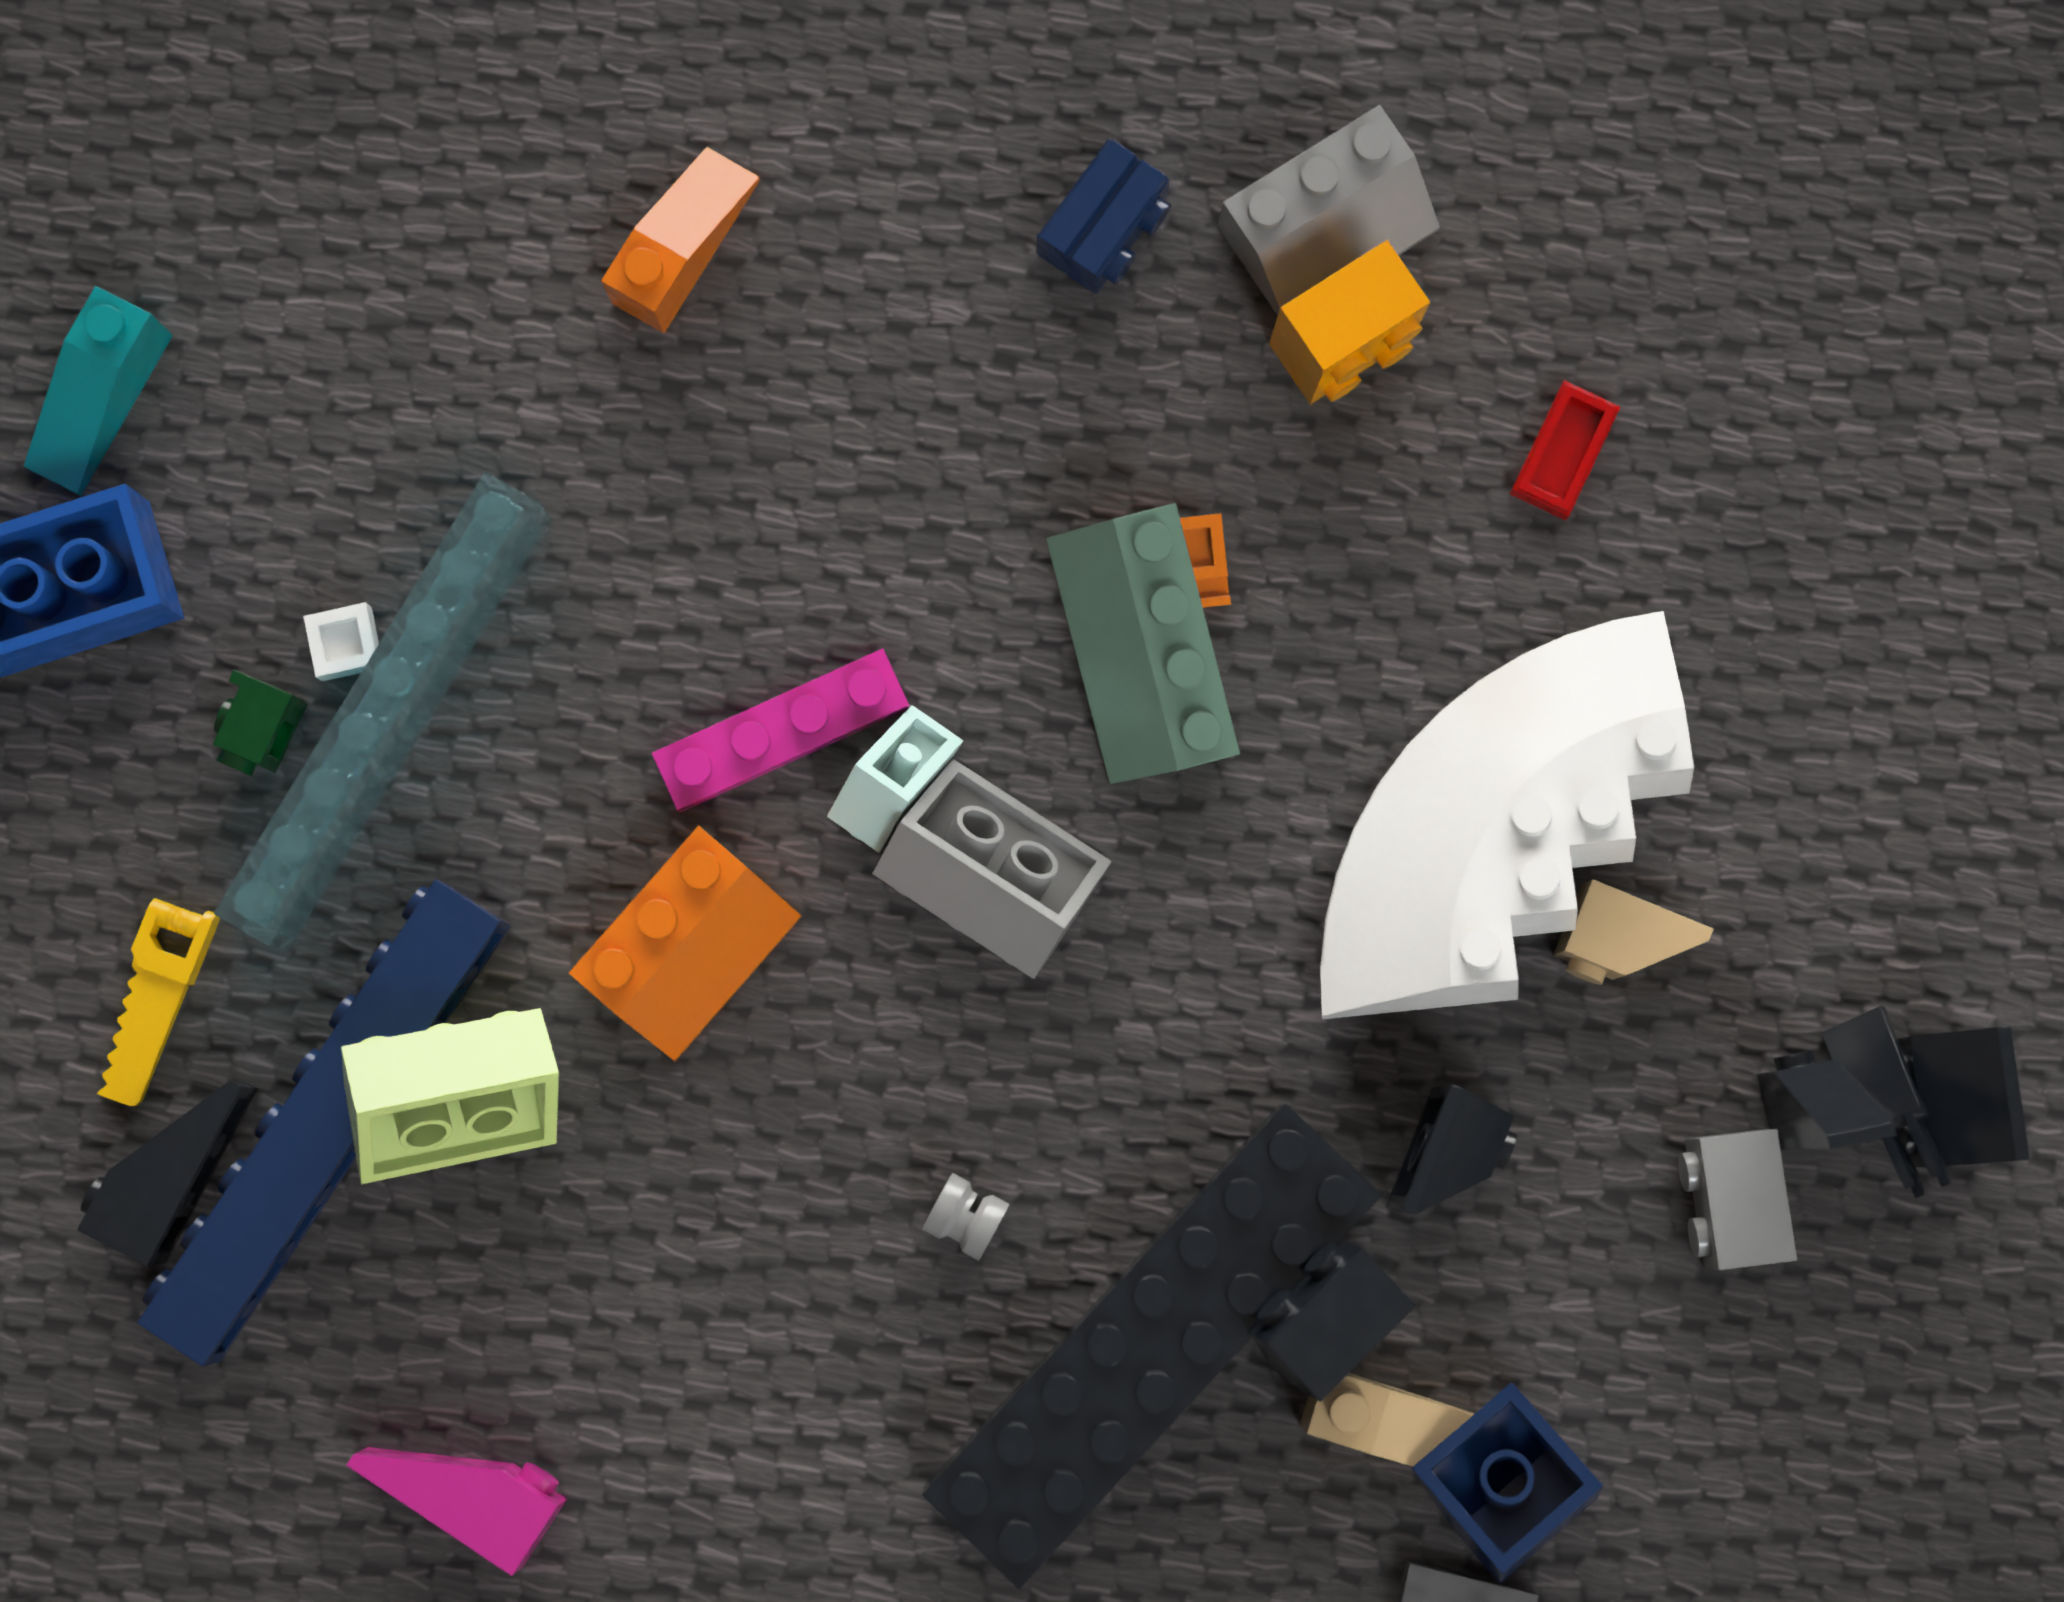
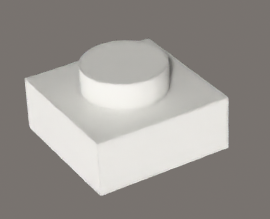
(341, 640)

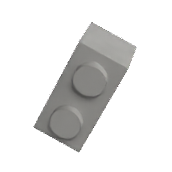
(1738, 1199)

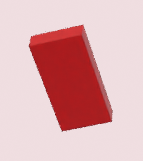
(1564, 450)

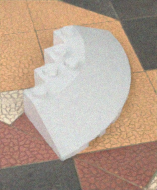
(1492, 814)

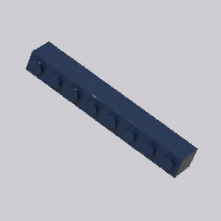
(310, 1139)

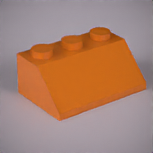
(685, 944)

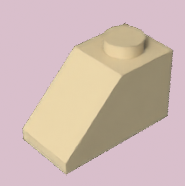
(1623, 934)

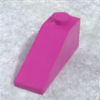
(477, 1501)

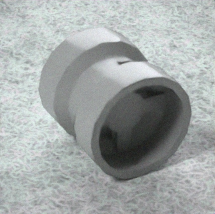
(965, 1216)

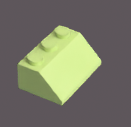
(451, 1094)

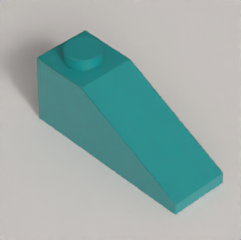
(94, 388)

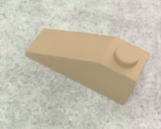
(1381, 1420)

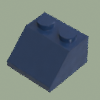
(1507, 1482)

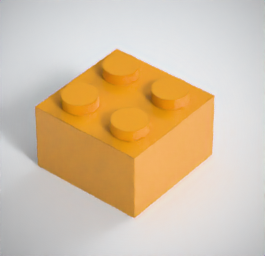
(1349, 324)

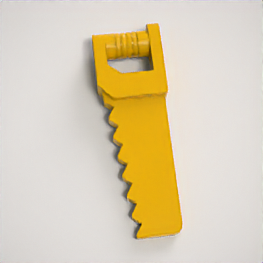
(155, 997)

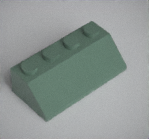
(1142, 644)

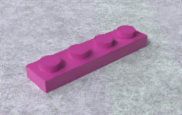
(780, 730)

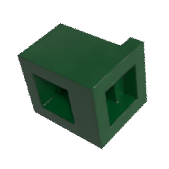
(256, 725)

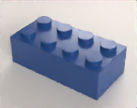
(81, 578)

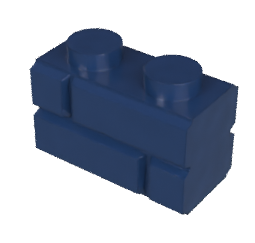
(1104, 217)

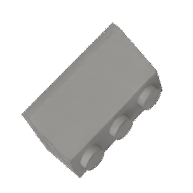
(1329, 208)
(991, 867)

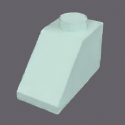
(893, 777)

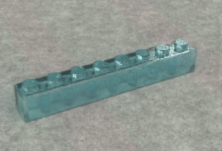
(384, 714)

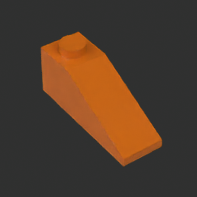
(678, 239)

